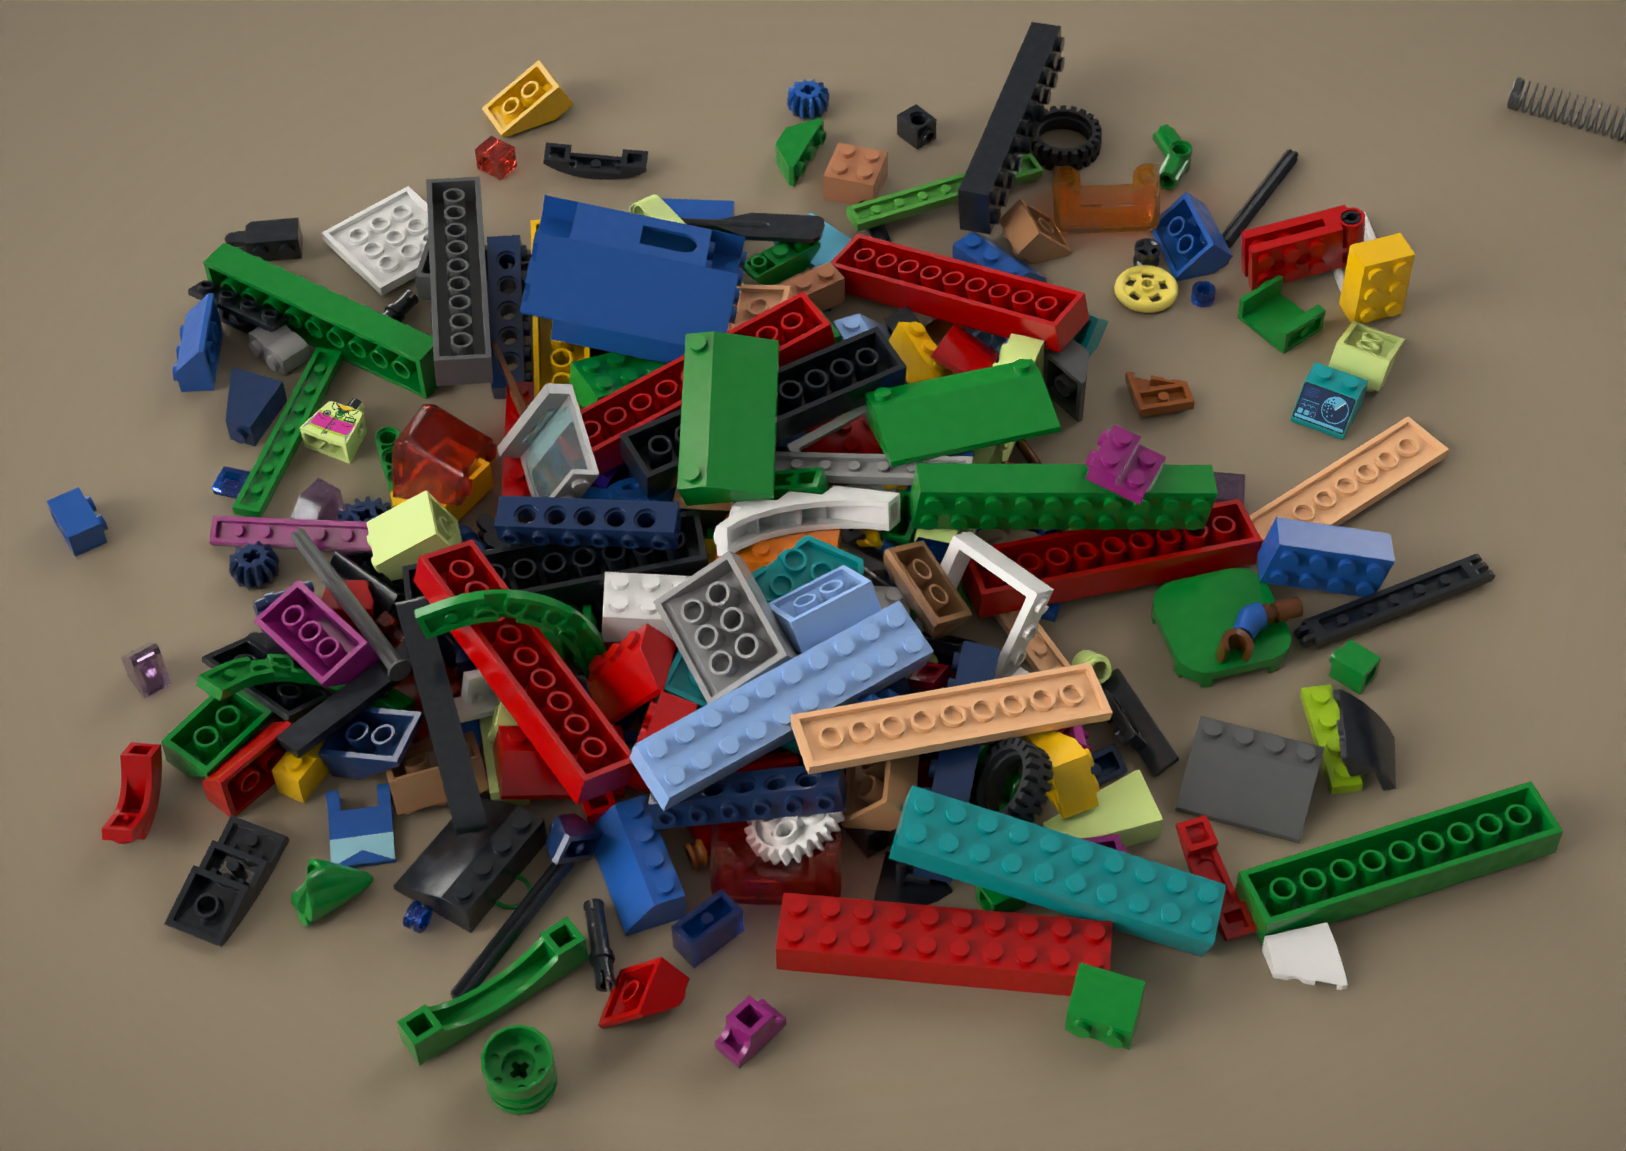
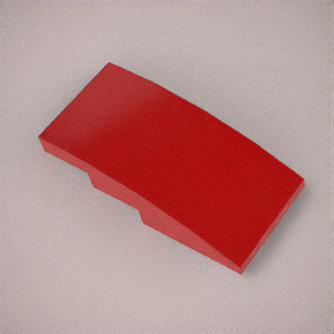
(964, 352)

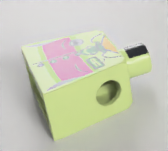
(336, 430)

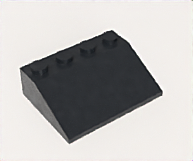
(473, 871)

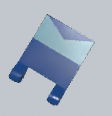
(363, 834)

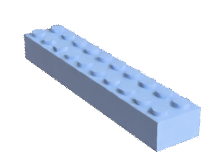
(758, 714)

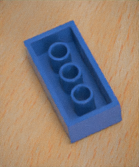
(1325, 557)

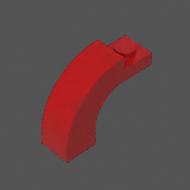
(138, 794)

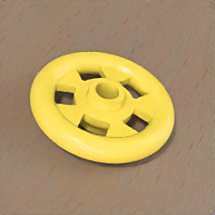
(1146, 289)

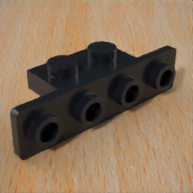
(239, 311)
(1136, 725)

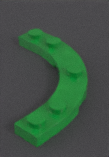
(526, 607)
(243, 673)

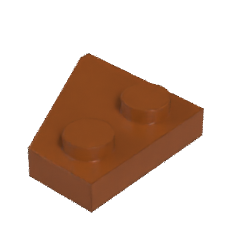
(1158, 395)

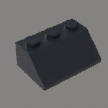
(383, 590)

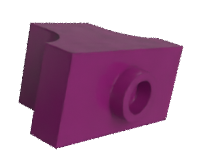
(748, 1030)

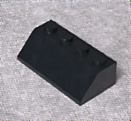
(285, 699)

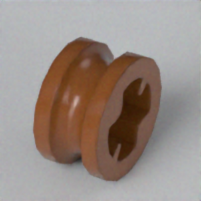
(696, 854)

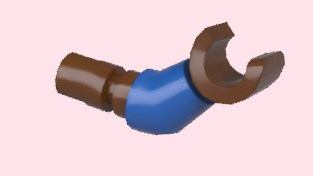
(1252, 620)

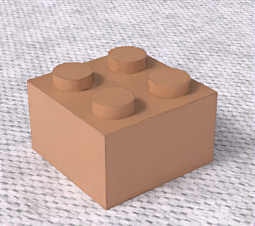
(855, 174)

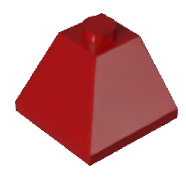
(644, 991)

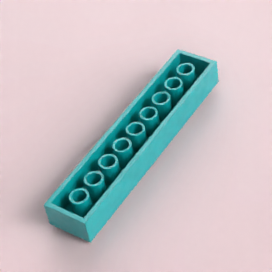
(1058, 871)

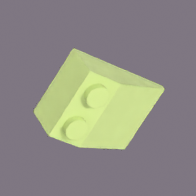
(1366, 354)

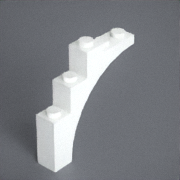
(804, 512)

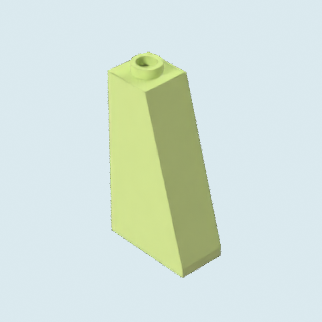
(1123, 809)

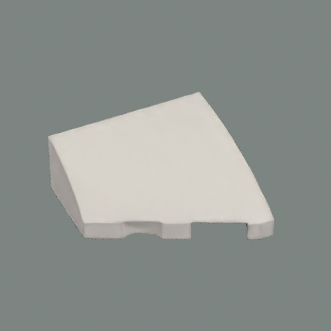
(1305, 955)

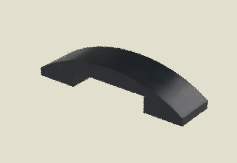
(595, 166)

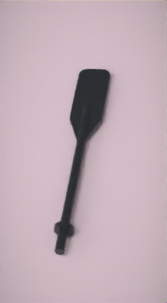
(767, 227)

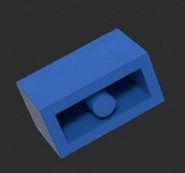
(77, 521)

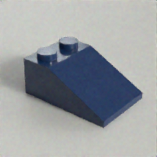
(370, 742)

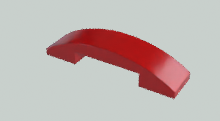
(1202, 858)

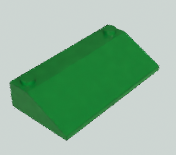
(961, 412)
(728, 418)

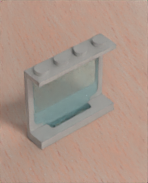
(552, 445)

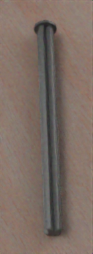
(397, 667)

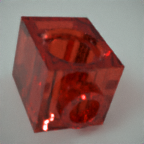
(495, 157)

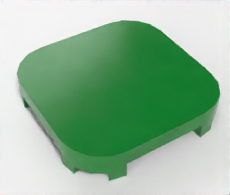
(1201, 609)

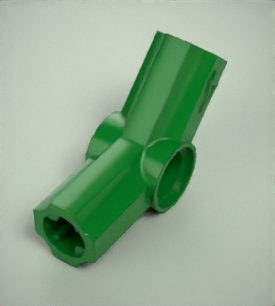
(1177, 156)

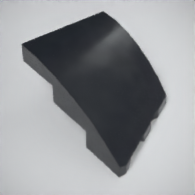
(1365, 740)

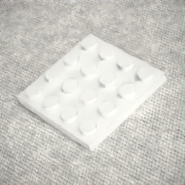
(383, 240)

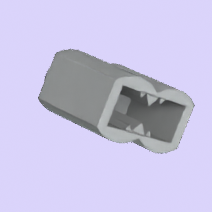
(281, 349)

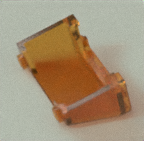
(1106, 207)

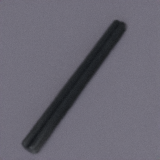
(1259, 197)
(511, 929)

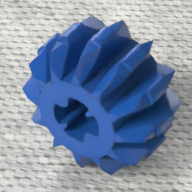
(808, 99)

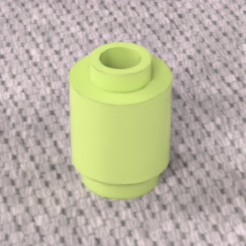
(1099, 662)

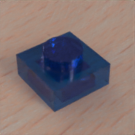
(230, 482)

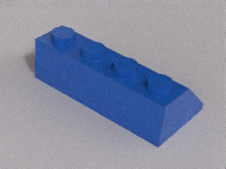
(638, 868)

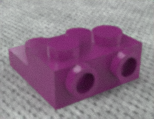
(1123, 464)

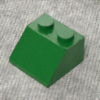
(1105, 1006)

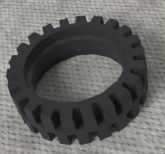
(1070, 120)
(997, 769)

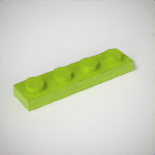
(1322, 718)

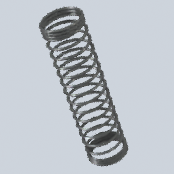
(1516, 92)

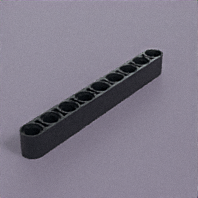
(442, 722)

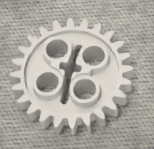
(791, 836)

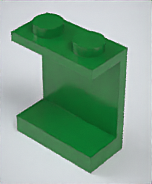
(1277, 317)

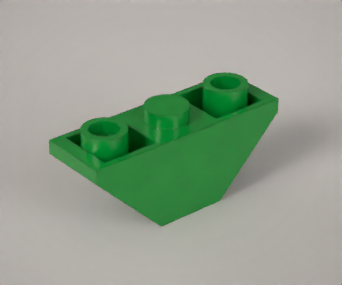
(798, 147)
(780, 262)

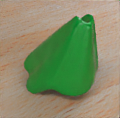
(327, 889)

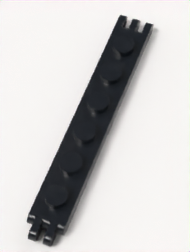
(1394, 602)

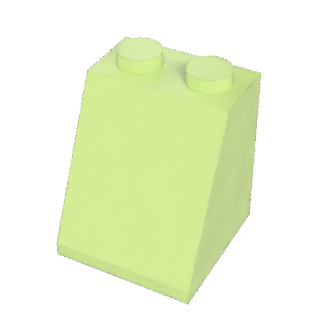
(409, 532)

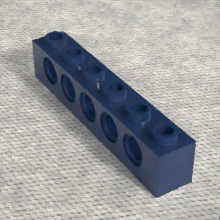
(502, 251)
(601, 514)
(757, 797)

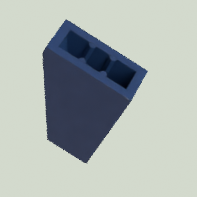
(252, 405)

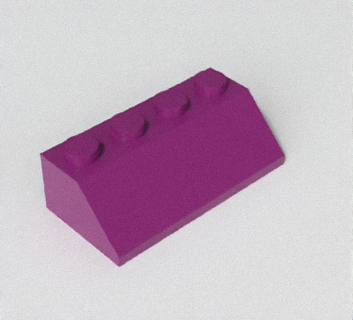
(316, 637)

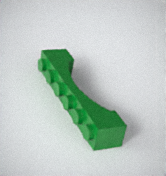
(440, 1026)

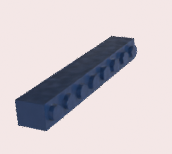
(956, 767)

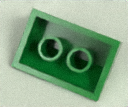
(213, 733)

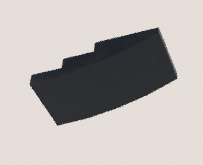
(227, 881)

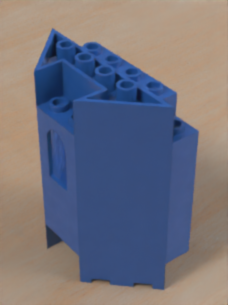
(630, 279)

